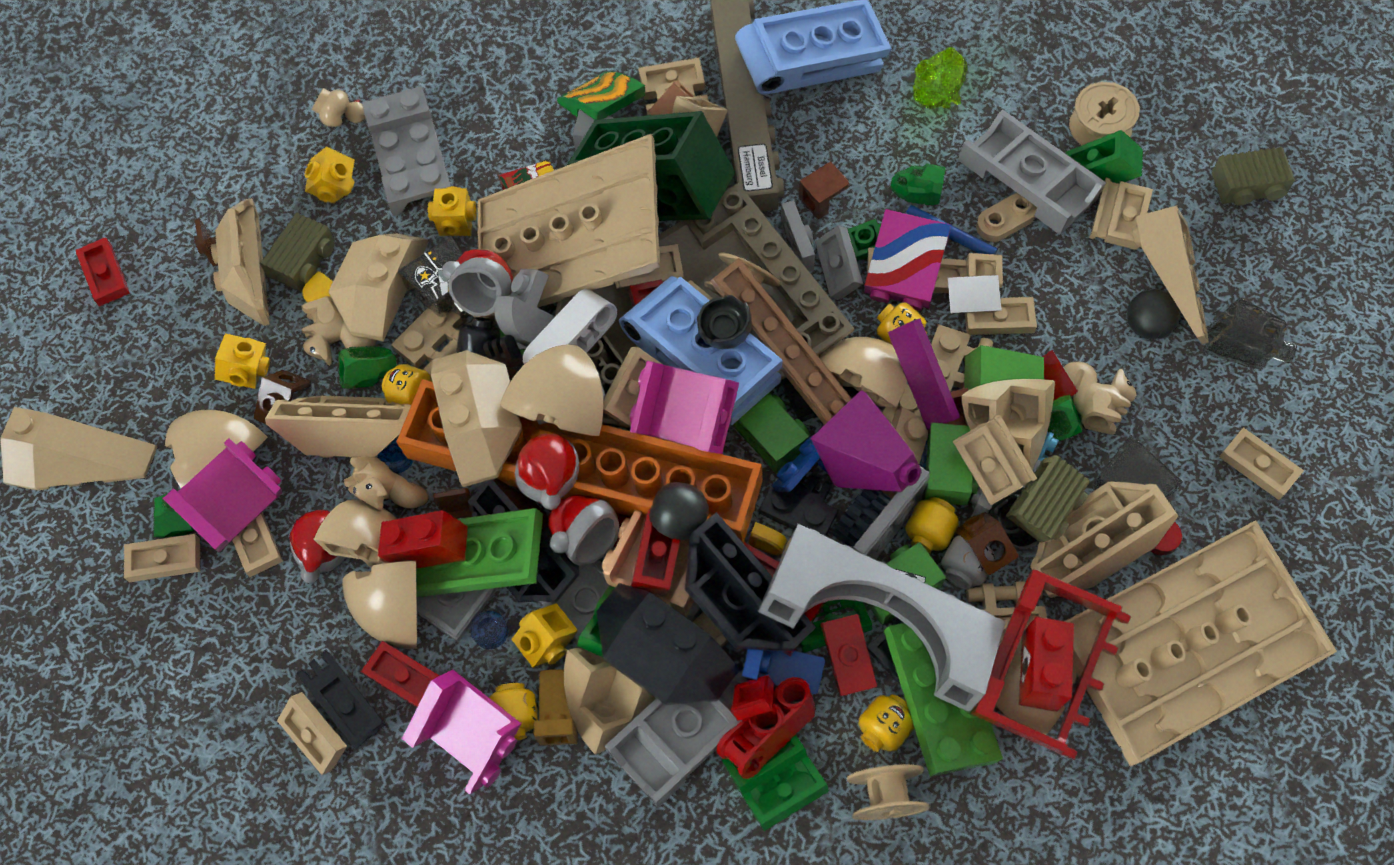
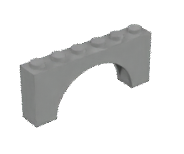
(955, 633)

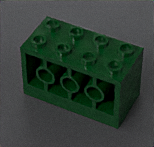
(688, 164)

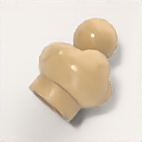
(334, 104)

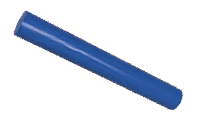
(957, 235)

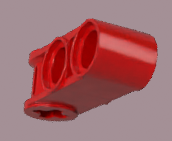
(759, 745)

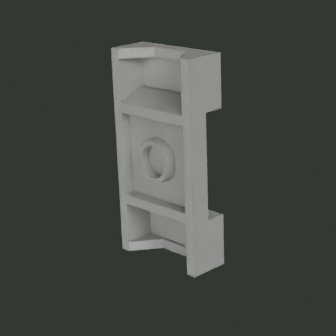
(406, 147)
(1034, 170)
(671, 742)

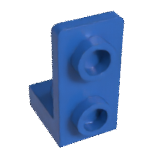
(794, 471)
(781, 666)

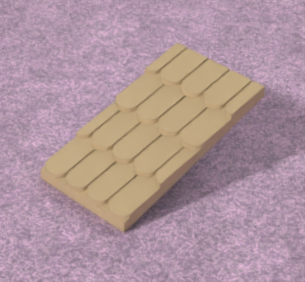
(579, 222)
(1199, 642)

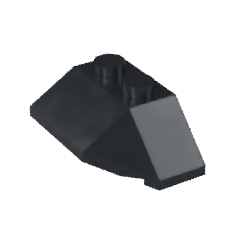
(554, 569)
(731, 587)
(662, 648)

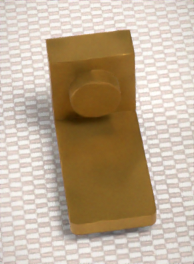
(555, 720)

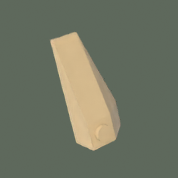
(1169, 248)
(56, 451)

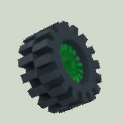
(860, 516)

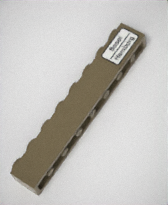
(747, 109)

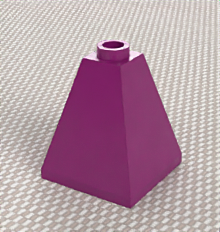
(865, 449)

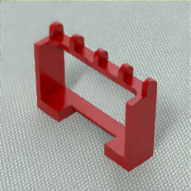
(1025, 606)

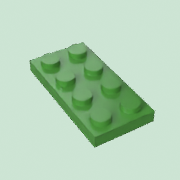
(499, 553)
(947, 734)

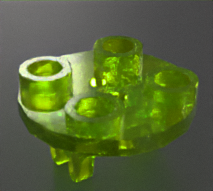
(940, 79)

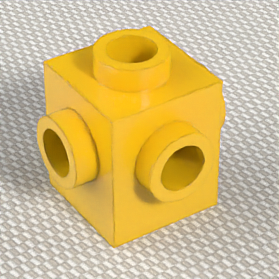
(329, 175)
(452, 211)
(241, 361)
(544, 635)

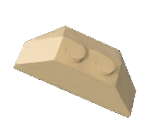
(238, 259)
(369, 284)
(473, 422)
(338, 424)
(1106, 534)

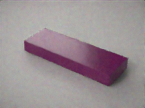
(923, 373)

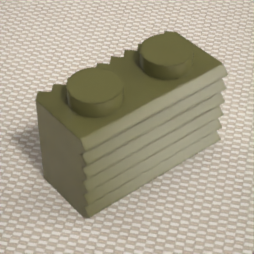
(1253, 176)
(298, 252)
(1049, 499)

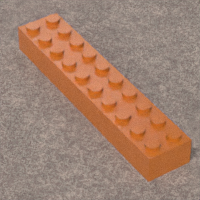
(613, 466)

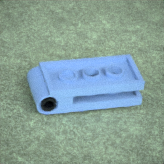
(813, 46)
(668, 331)

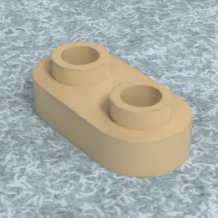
(1009, 217)

